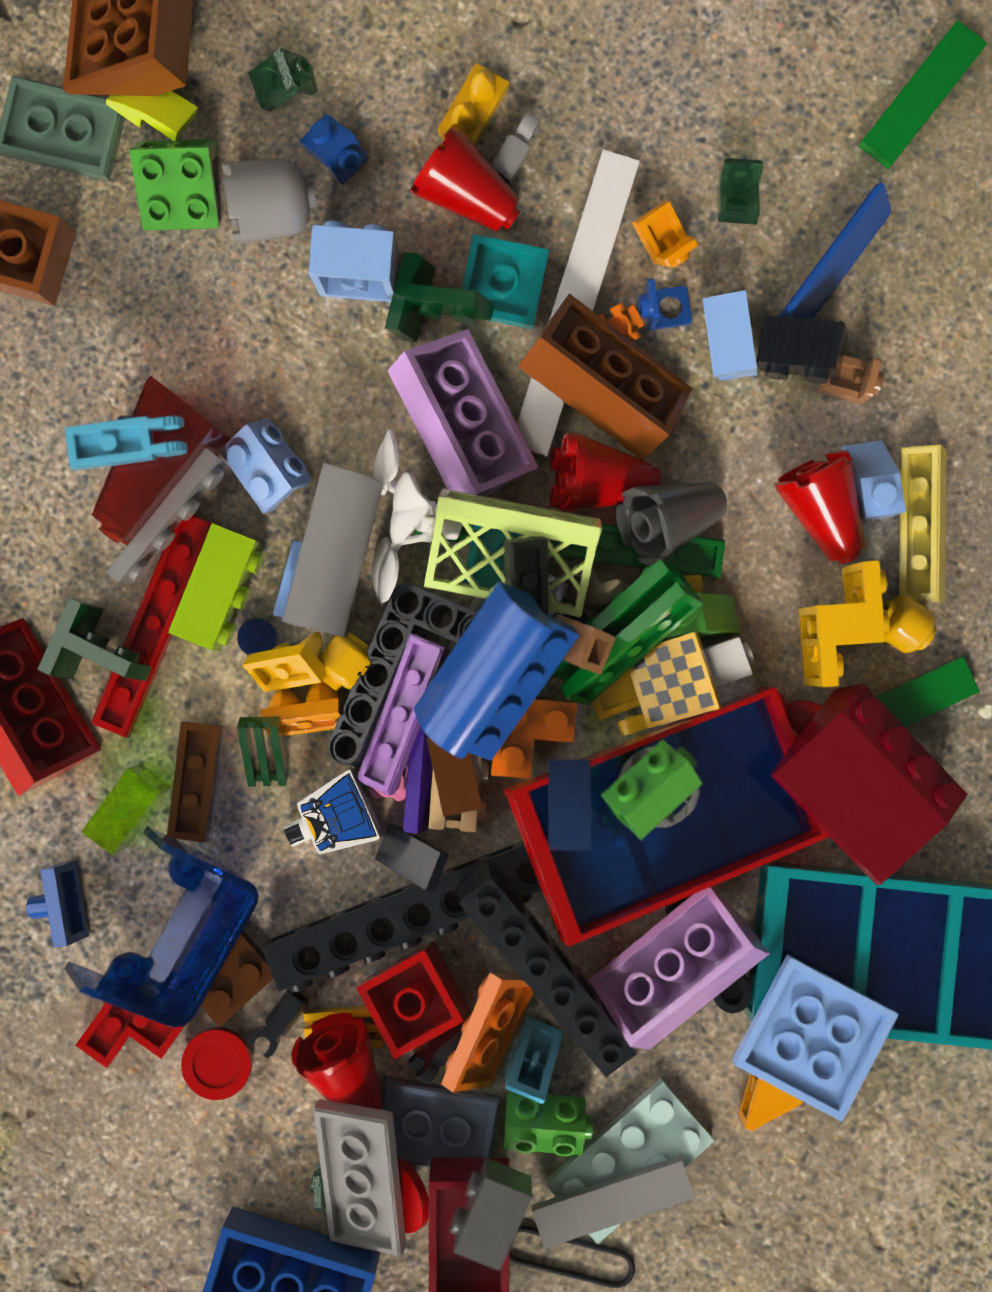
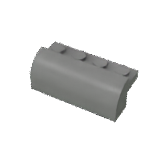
(333, 550)

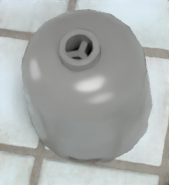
(267, 199)

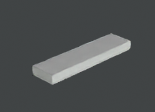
(612, 1202)

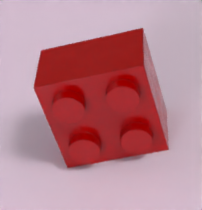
(413, 1000)

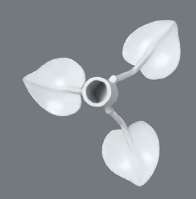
(409, 511)

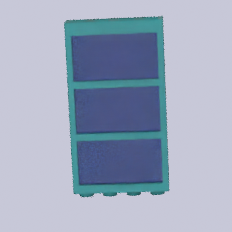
(901, 942)

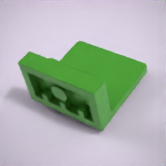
(176, 183)

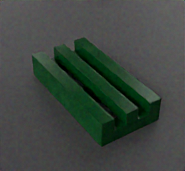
(264, 774)

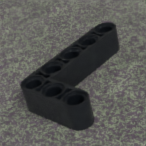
(383, 655)

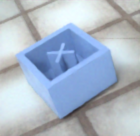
(354, 261)

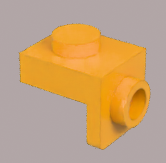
(664, 236)

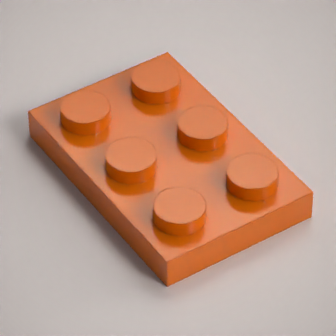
(488, 1032)

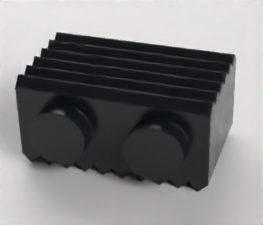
(802, 348)

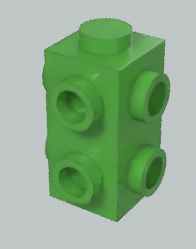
(653, 788)
(550, 1127)

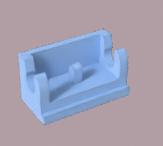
(730, 336)

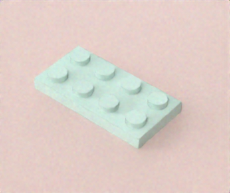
(643, 1134)

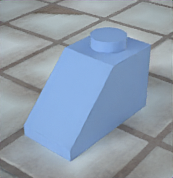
(876, 481)

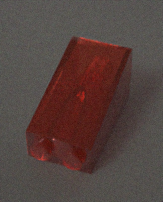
(138, 489)

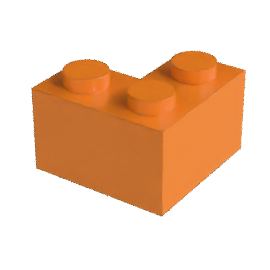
(542, 721)

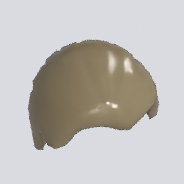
(601, 585)

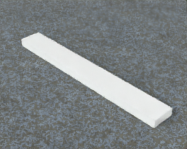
(582, 280)

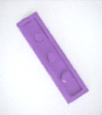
(397, 721)

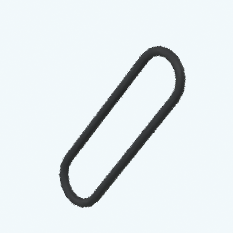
(574, 1275)

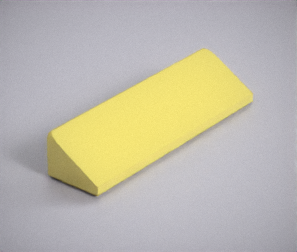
(924, 523)

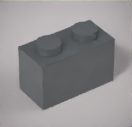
(491, 1214)

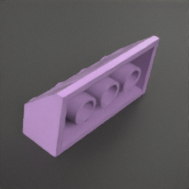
(462, 415)
(677, 968)

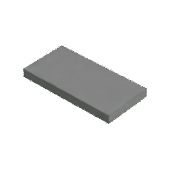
(360, 1176)

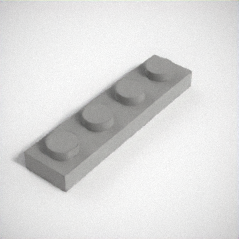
(158, 530)

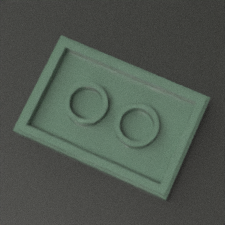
(59, 129)

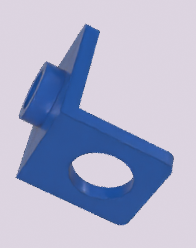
(650, 301)

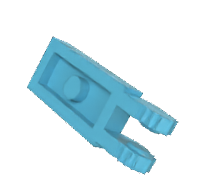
(121, 442)

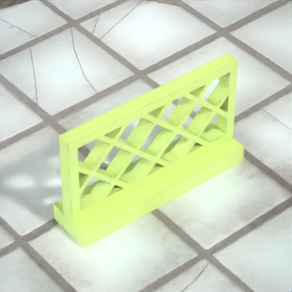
(510, 518)

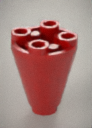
(594, 474)

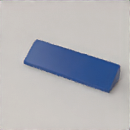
(840, 255)

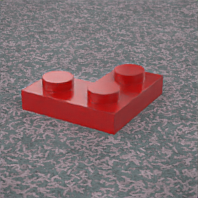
(113, 1029)

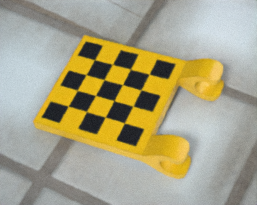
(671, 684)

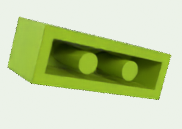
(217, 588)

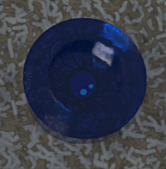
(257, 636)

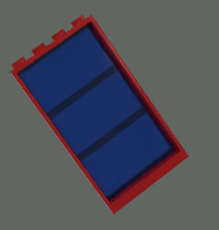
(734, 827)

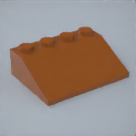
(128, 47)

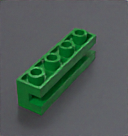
(639, 621)

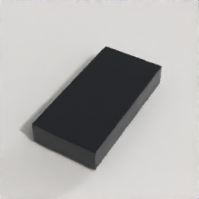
(412, 857)

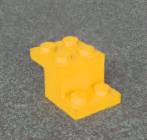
(854, 622)

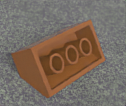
(606, 378)

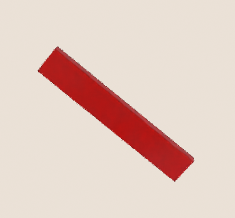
(149, 630)

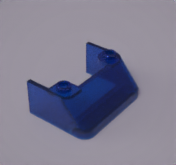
(190, 948)

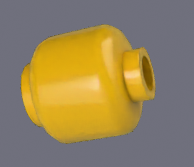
(910, 624)
(344, 661)

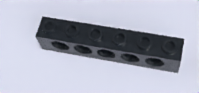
(543, 966)

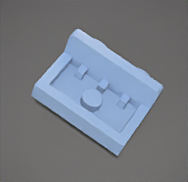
(265, 464)

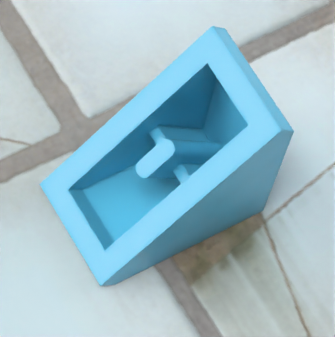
(533, 1060)

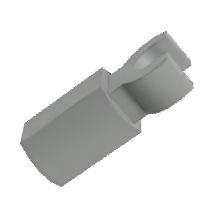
(516, 148)

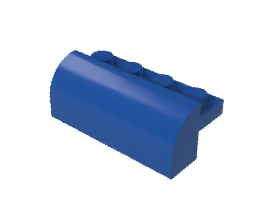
(493, 674)

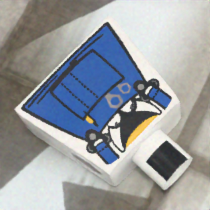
(336, 816)

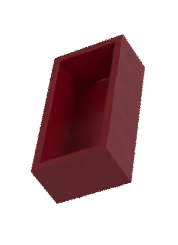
(445, 1268)

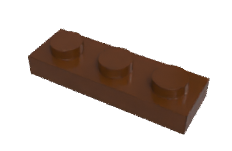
(194, 781)

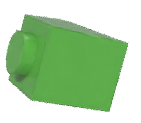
(712, 620)

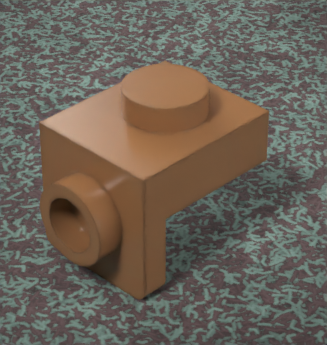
(856, 381)

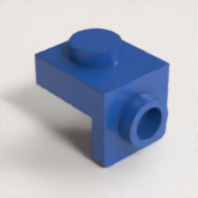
(335, 148)

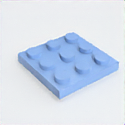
(814, 1037)

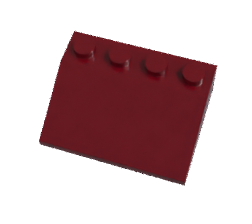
(868, 782)

